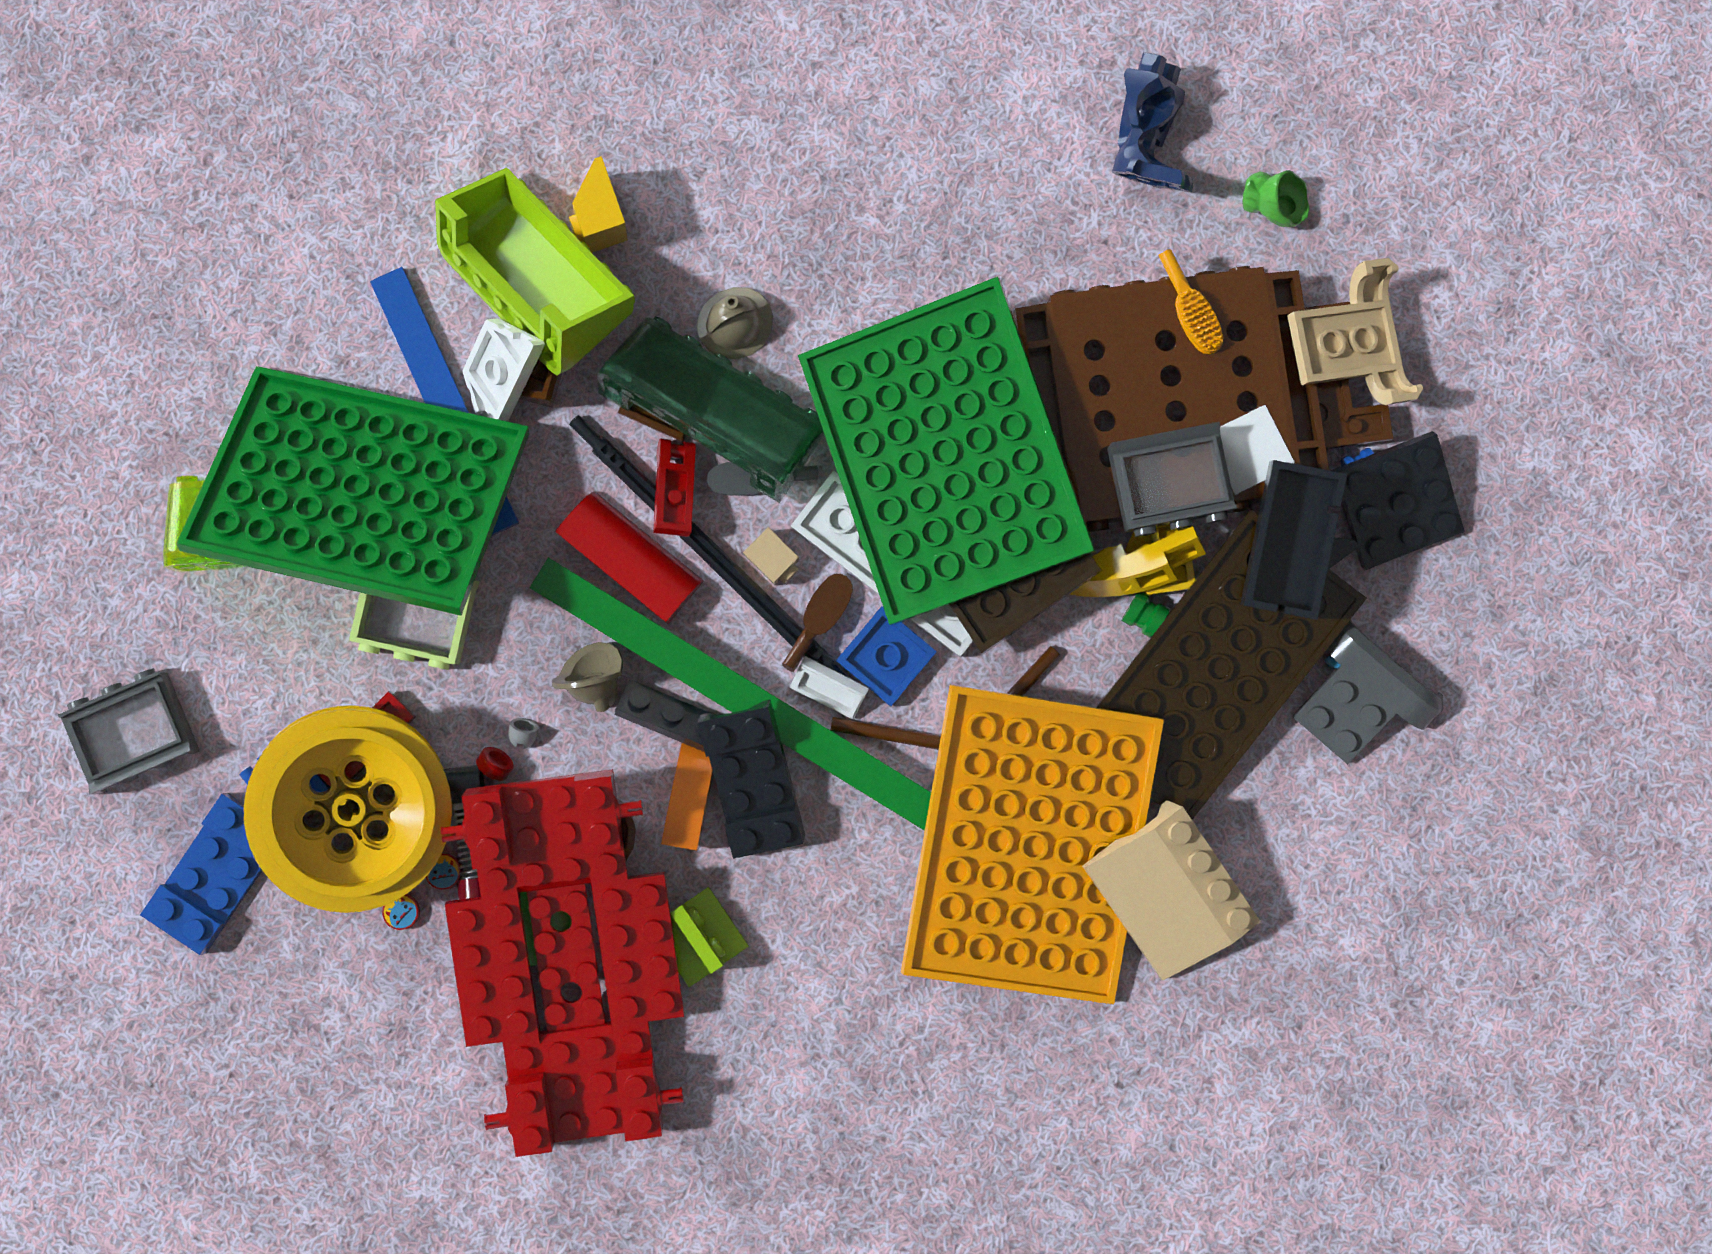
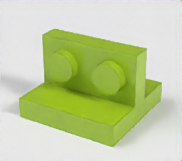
(704, 936)

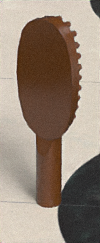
(820, 615)

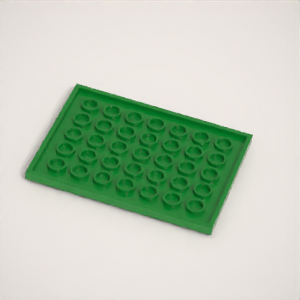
(946, 452)
(355, 490)

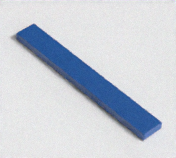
(424, 355)

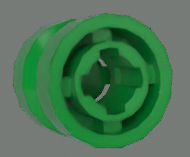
(1145, 614)

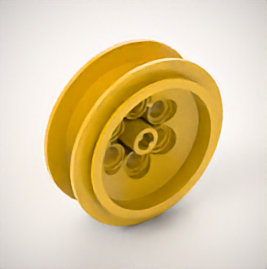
(373, 868)

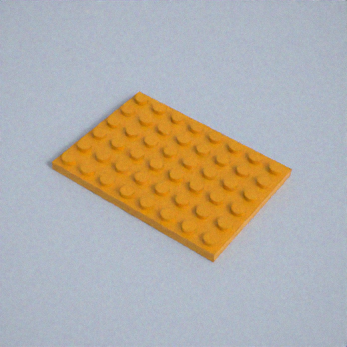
(1011, 819)

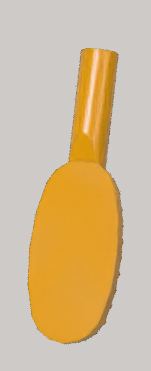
(1193, 309)

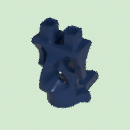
(1145, 122)

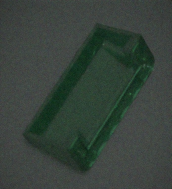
(712, 404)

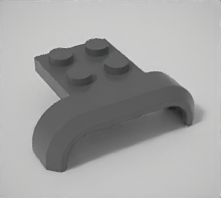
(1364, 696)

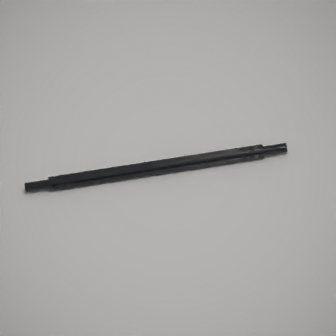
(703, 545)

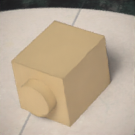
(772, 557)

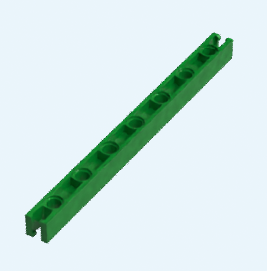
(731, 690)

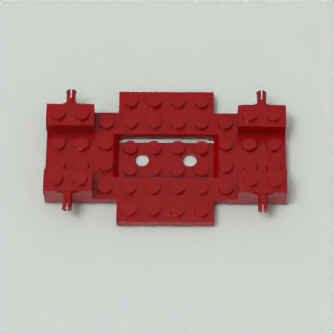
(581, 1071)

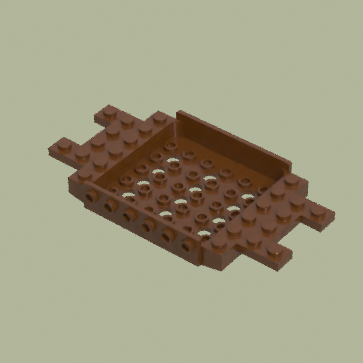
(1126, 325)

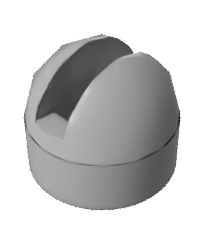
(520, 736)

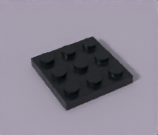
(1399, 500)

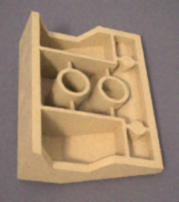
(1171, 892)

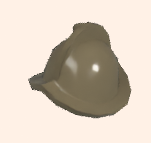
(735, 322)
(592, 675)

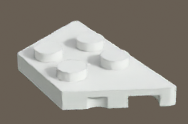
(500, 367)

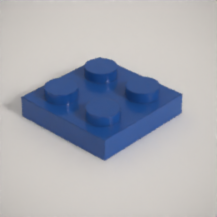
(886, 657)

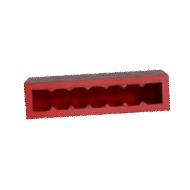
(629, 556)

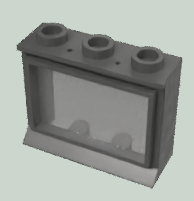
(1171, 479)
(128, 730)

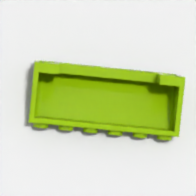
(530, 267)

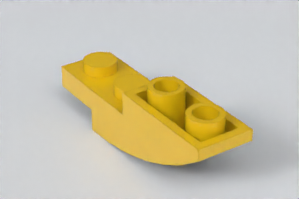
(1144, 568)

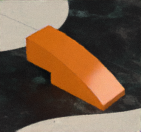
(688, 799)

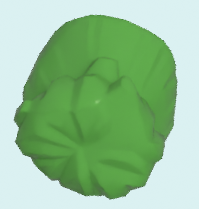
(1277, 197)

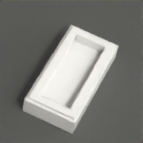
(829, 687)

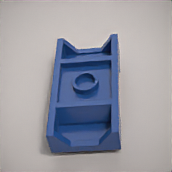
(207, 880)

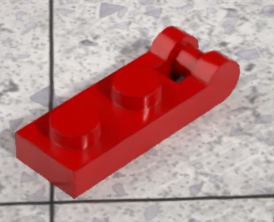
(674, 488)

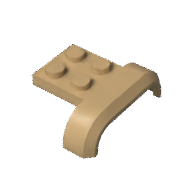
(1355, 338)

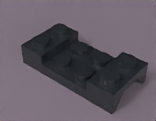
(752, 780)

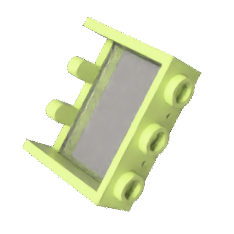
(411, 630)

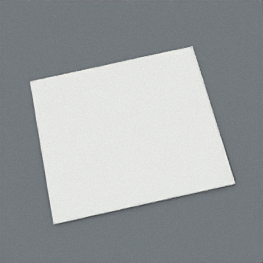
(1249, 447)

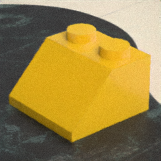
(596, 211)

